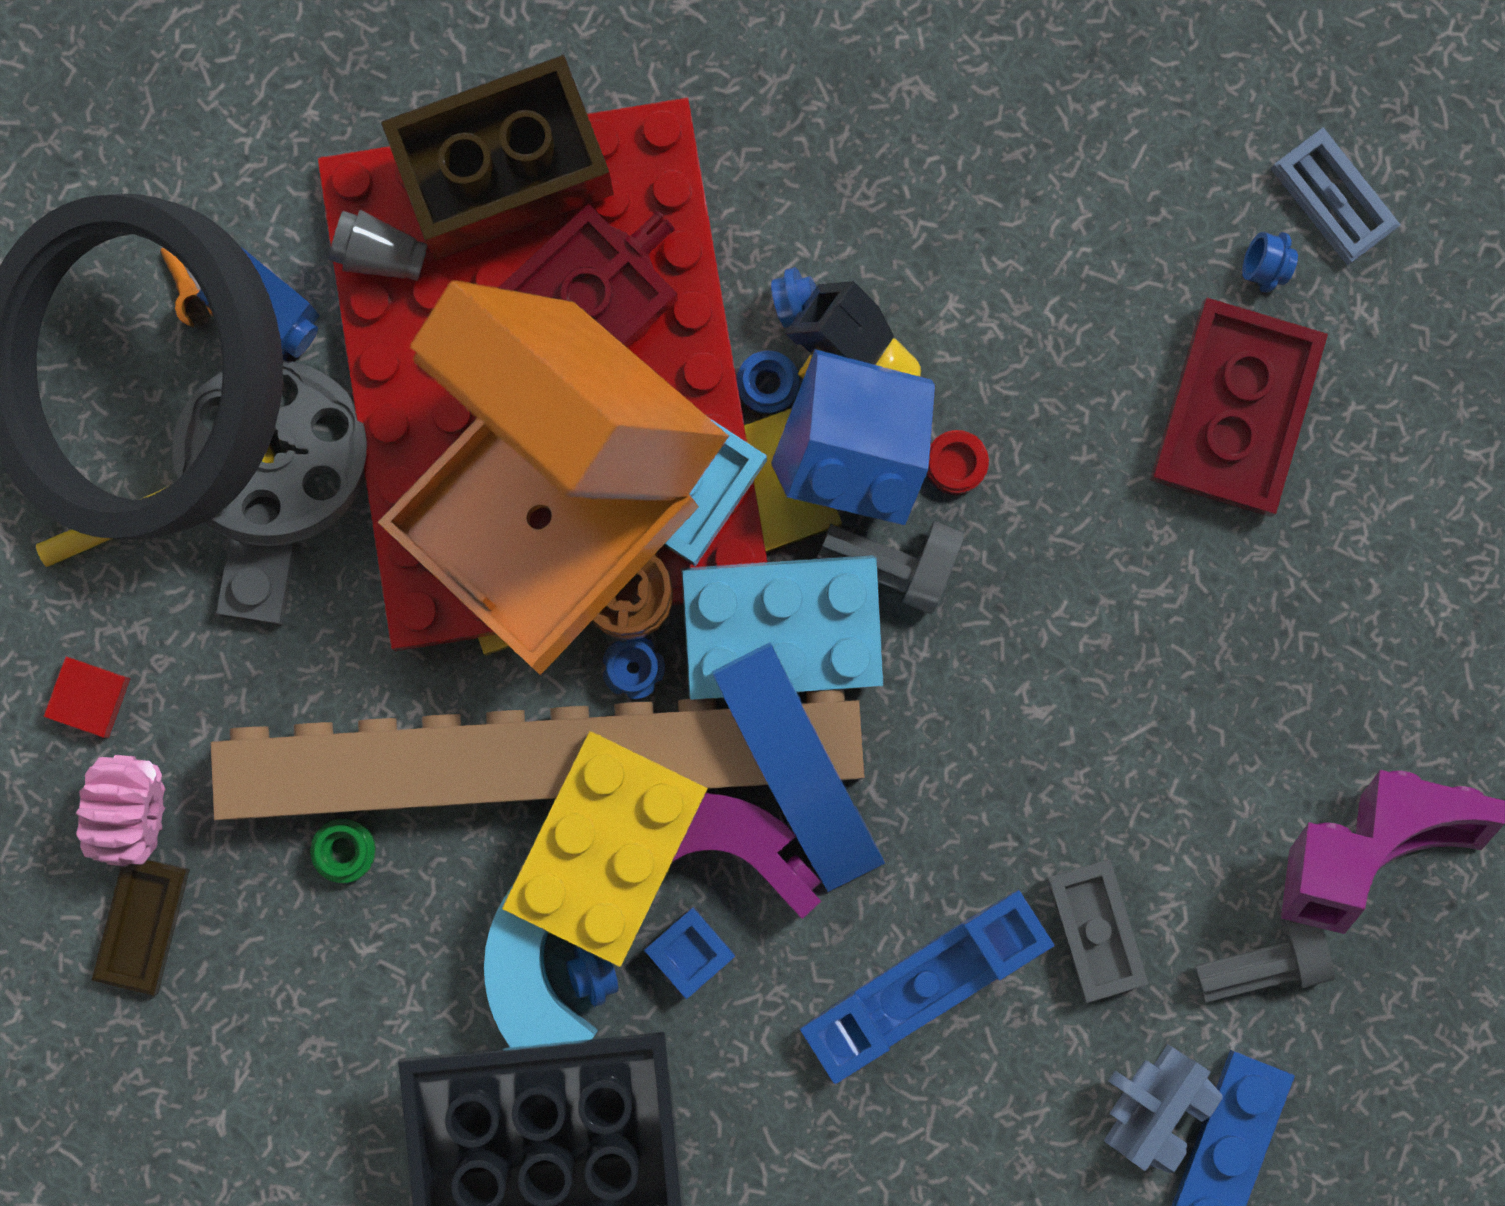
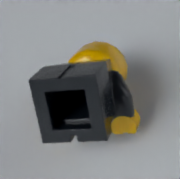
(851, 325)

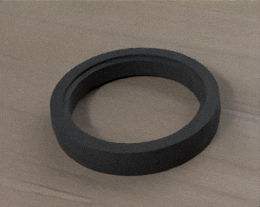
(249, 366)

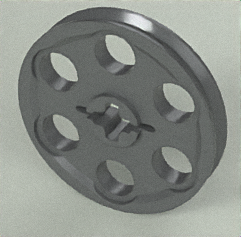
(301, 459)

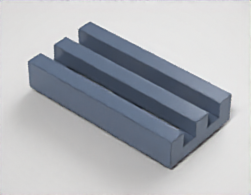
(1317, 211)

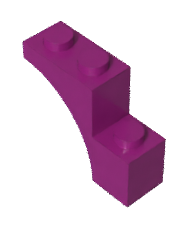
(1396, 815)

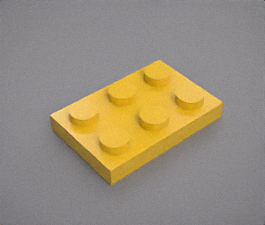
(605, 848)

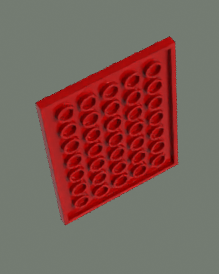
(416, 419)

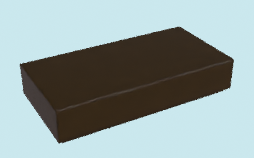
(141, 926)

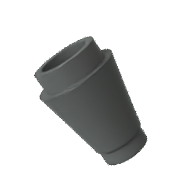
(376, 248)

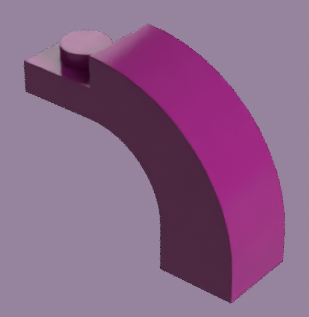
(757, 837)

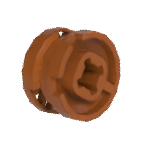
(639, 605)

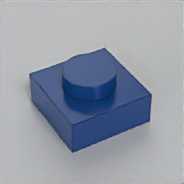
(689, 952)

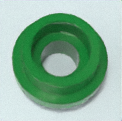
(322, 850)

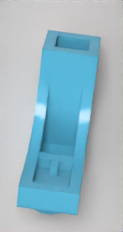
(519, 987)

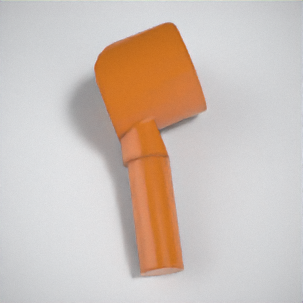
(184, 285)

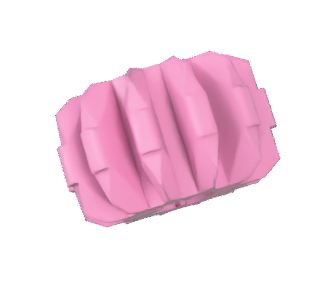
(120, 810)

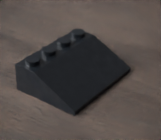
(544, 1125)

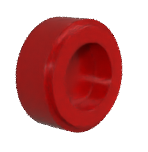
(957, 462)

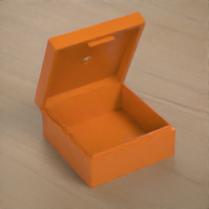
(558, 427)

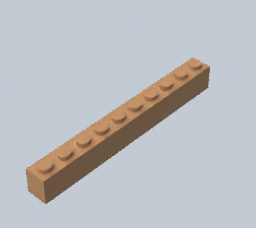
(493, 760)

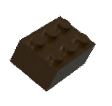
(498, 157)

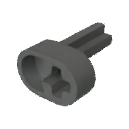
(918, 578)
(1300, 958)

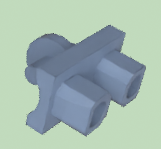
(1155, 1104)

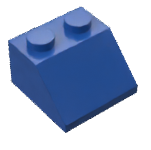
(857, 438)

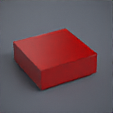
(87, 697)

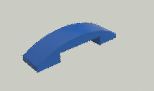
(797, 767)
(926, 985)

